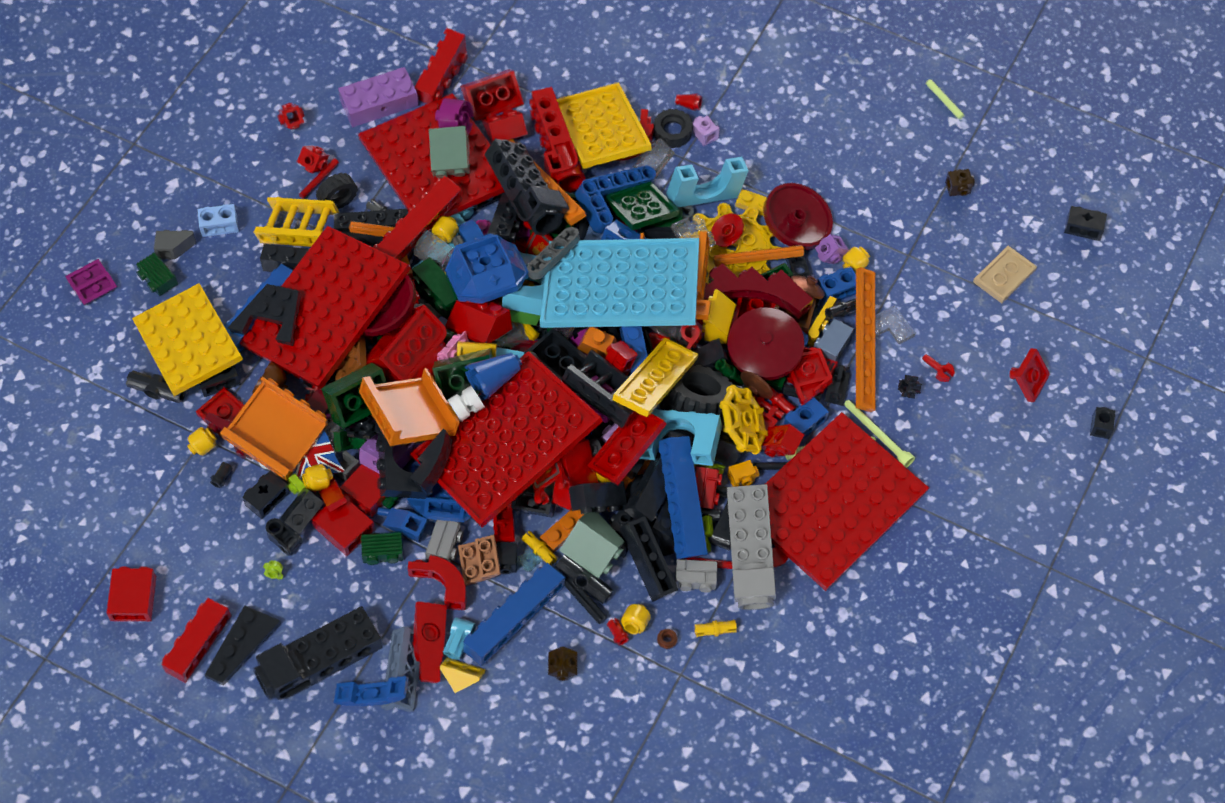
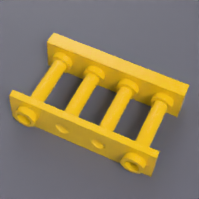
(299, 236)

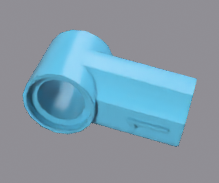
(459, 630)

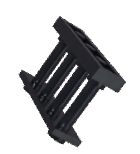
(593, 392)

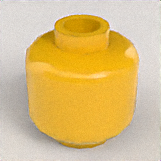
(445, 229)
(856, 258)
(201, 441)
(317, 477)
(635, 618)

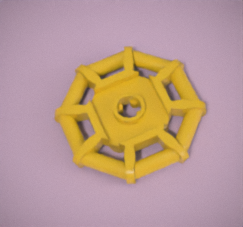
(742, 421)

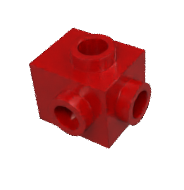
(295, 120)
(313, 158)

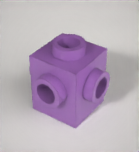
(831, 249)

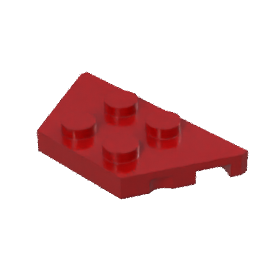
(810, 375)

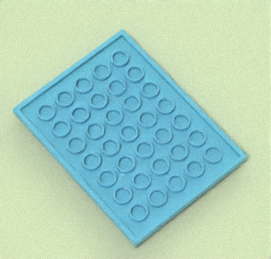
(623, 284)

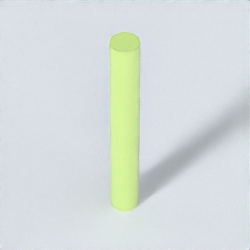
(939, 93)

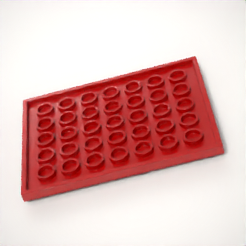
(403, 157)
(341, 294)
(513, 440)
(837, 500)

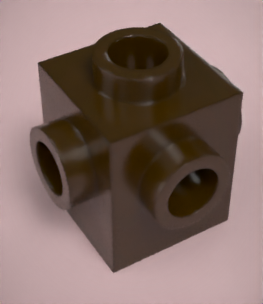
(959, 182)
(562, 663)

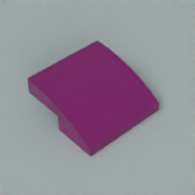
(91, 282)

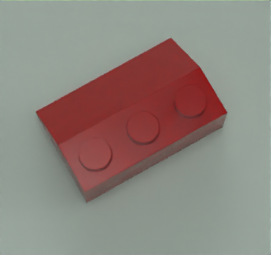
(493, 94)
(480, 321)

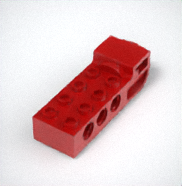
(560, 155)

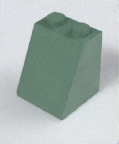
(449, 151)
(593, 544)

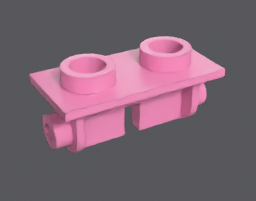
(451, 349)

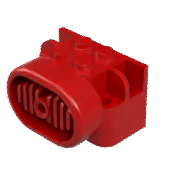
(410, 346)

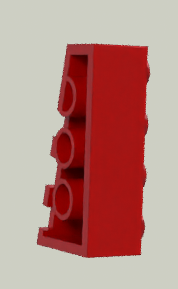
(442, 67)

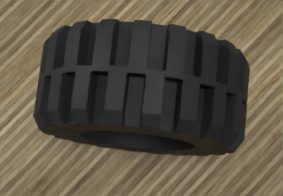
(698, 391)

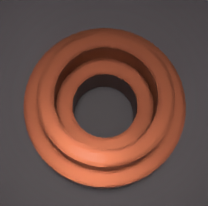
(667, 633)

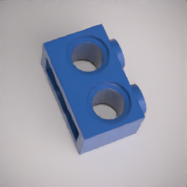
(839, 288)

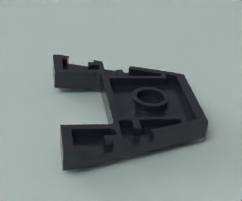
(271, 305)

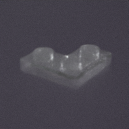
(895, 323)

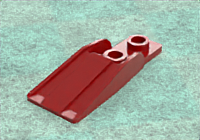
(429, 639)

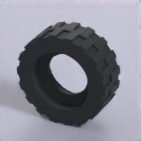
(673, 116)
(338, 182)

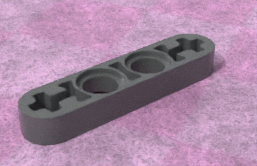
(538, 267)

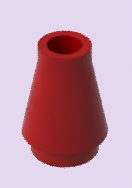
(689, 101)

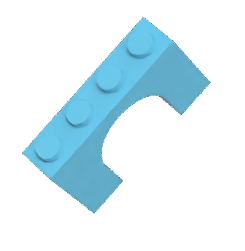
(727, 185)
(527, 298)
(704, 427)

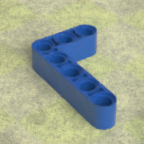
(592, 191)

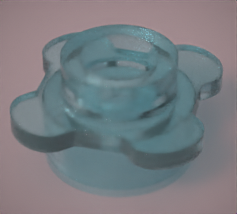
(534, 560)

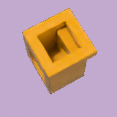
(742, 474)

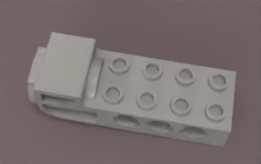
(751, 547)

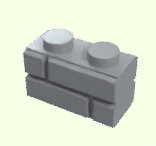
(444, 540)
(696, 575)

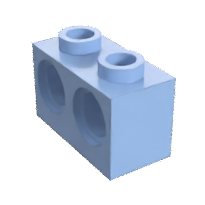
(218, 220)

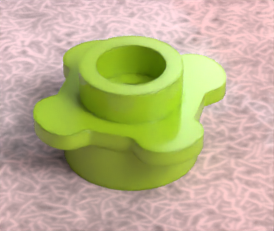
(273, 569)

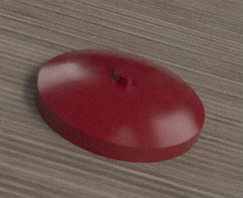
(797, 215)
(395, 309)
(766, 343)

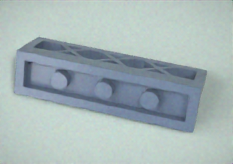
(399, 666)

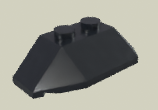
(662, 530)

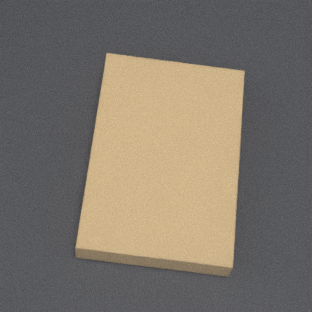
(1004, 274)

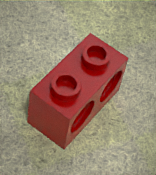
(781, 440)

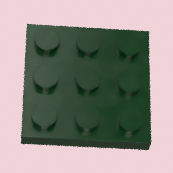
(641, 205)

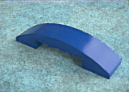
(371, 694)

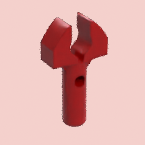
(940, 368)

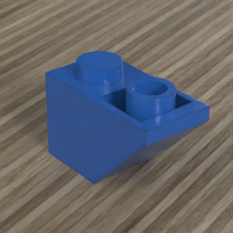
(407, 523)

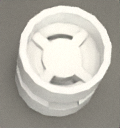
(466, 403)

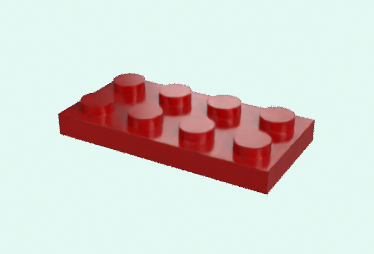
(626, 447)

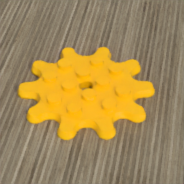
(753, 238)

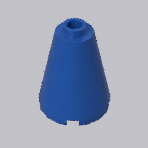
(492, 373)

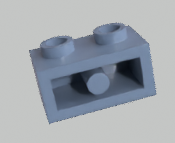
(834, 340)

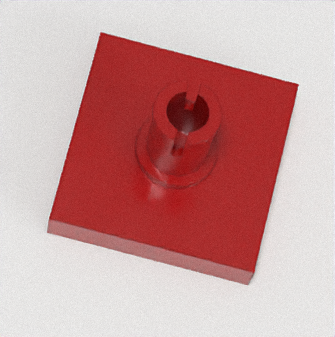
(1031, 375)

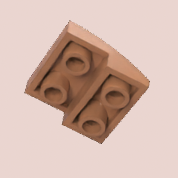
(479, 560)

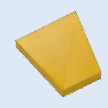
(460, 674)

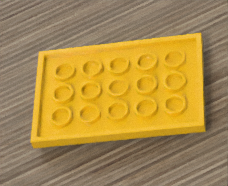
(603, 125)
(187, 339)

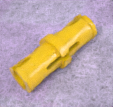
(539, 548)
(715, 628)

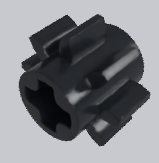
(909, 386)

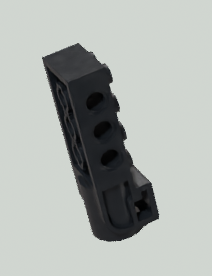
(526, 187)
(321, 653)

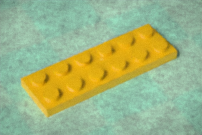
(655, 377)

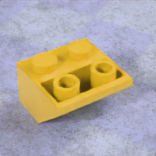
(720, 317)

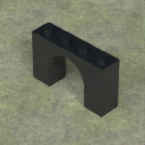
(392, 479)

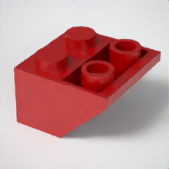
(505, 125)

